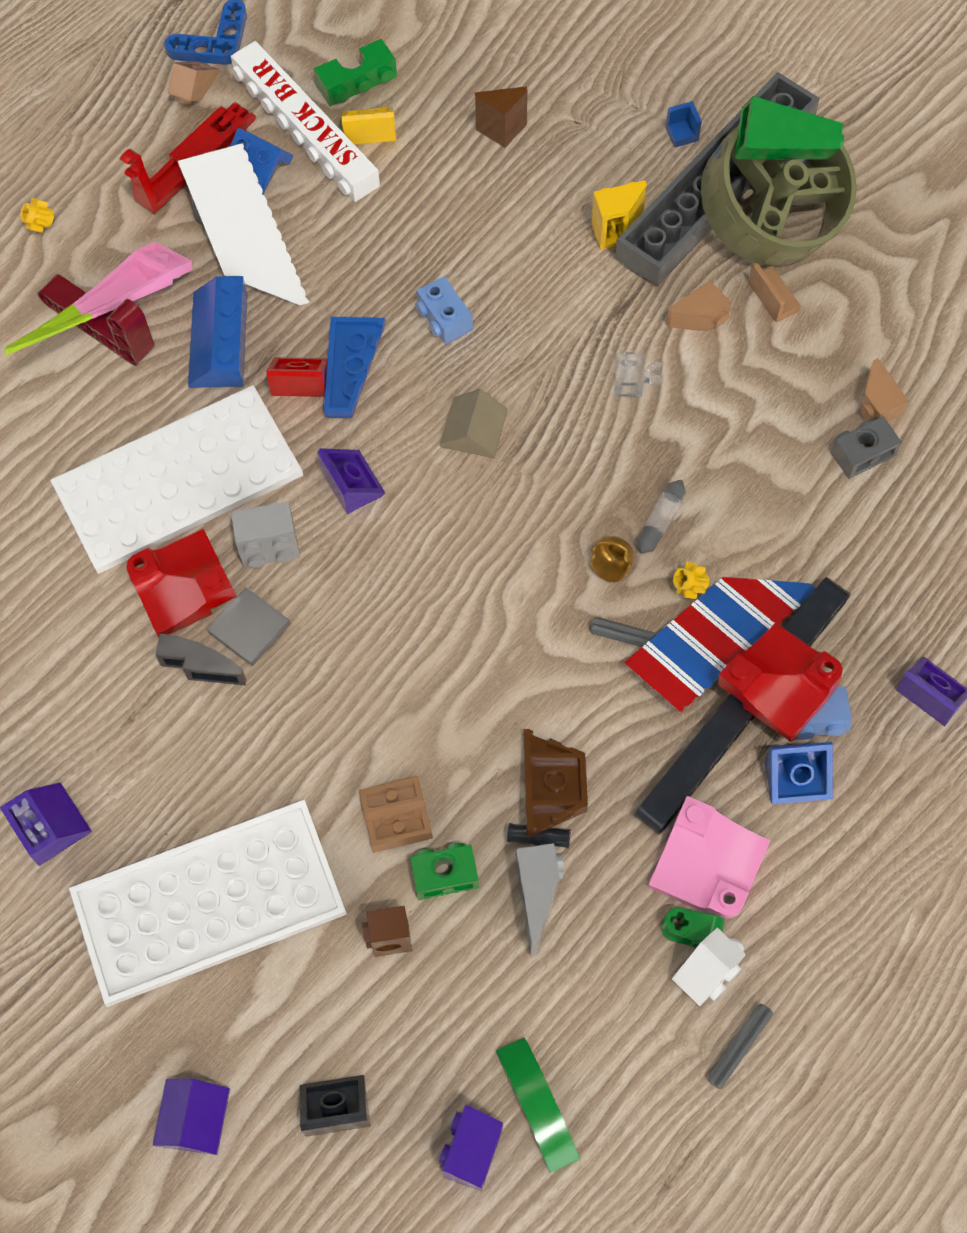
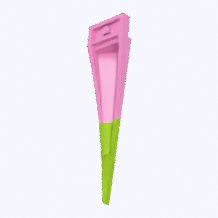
(137, 276)

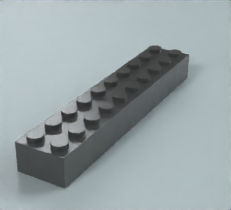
(677, 217)

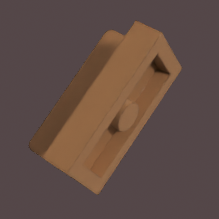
(773, 292)

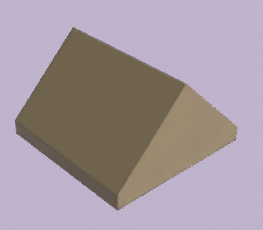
(474, 424)

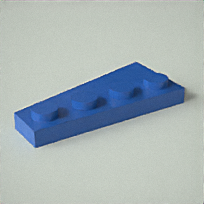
(350, 356)

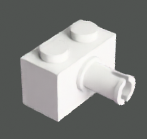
(709, 966)

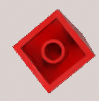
(297, 376)

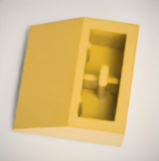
(616, 210)

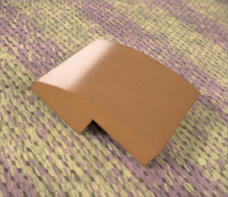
(395, 814)

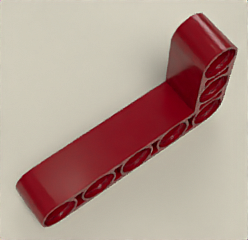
(119, 330)

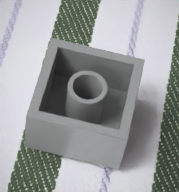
(265, 534)

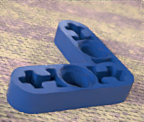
(220, 43)

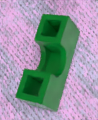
(341, 83)

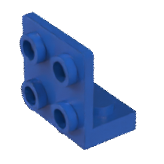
(261, 155)

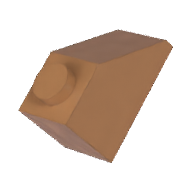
(191, 80)
(700, 309)
(882, 395)

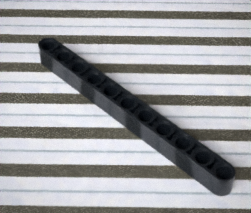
(730, 719)

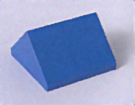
(800, 772)

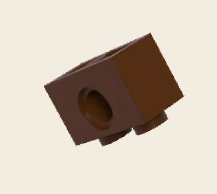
(387, 931)

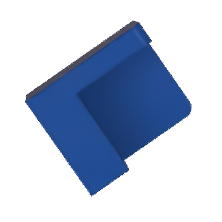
(683, 124)

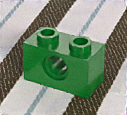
(461, 879)

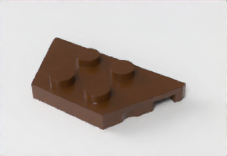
(552, 783)

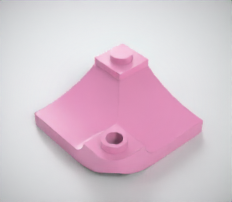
(708, 860)

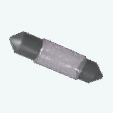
(661, 516)

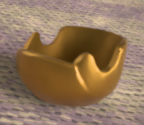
(612, 558)

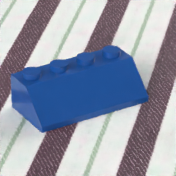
(218, 333)

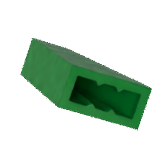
(784, 132)

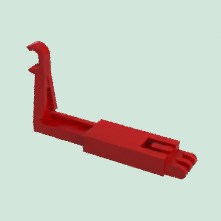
(164, 184)

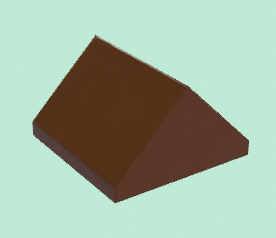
(501, 113)

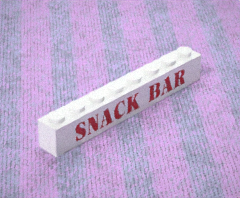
(305, 121)

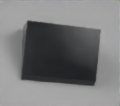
(334, 1106)

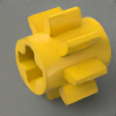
(37, 215)
(691, 580)

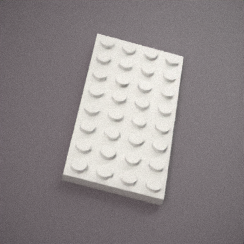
(176, 478)
(206, 902)

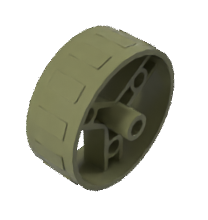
(776, 190)

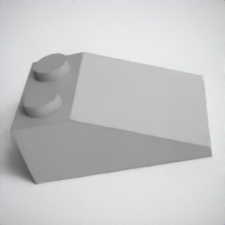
(538, 876)

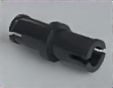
(559, 837)

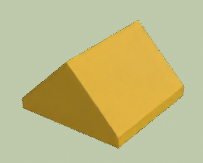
(369, 125)

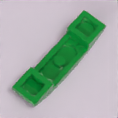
(538, 1105)

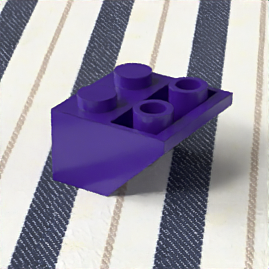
(45, 821)
(472, 1147)

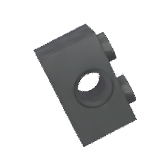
(855, 458)

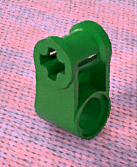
(694, 926)

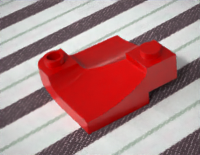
(179, 582)
(782, 681)

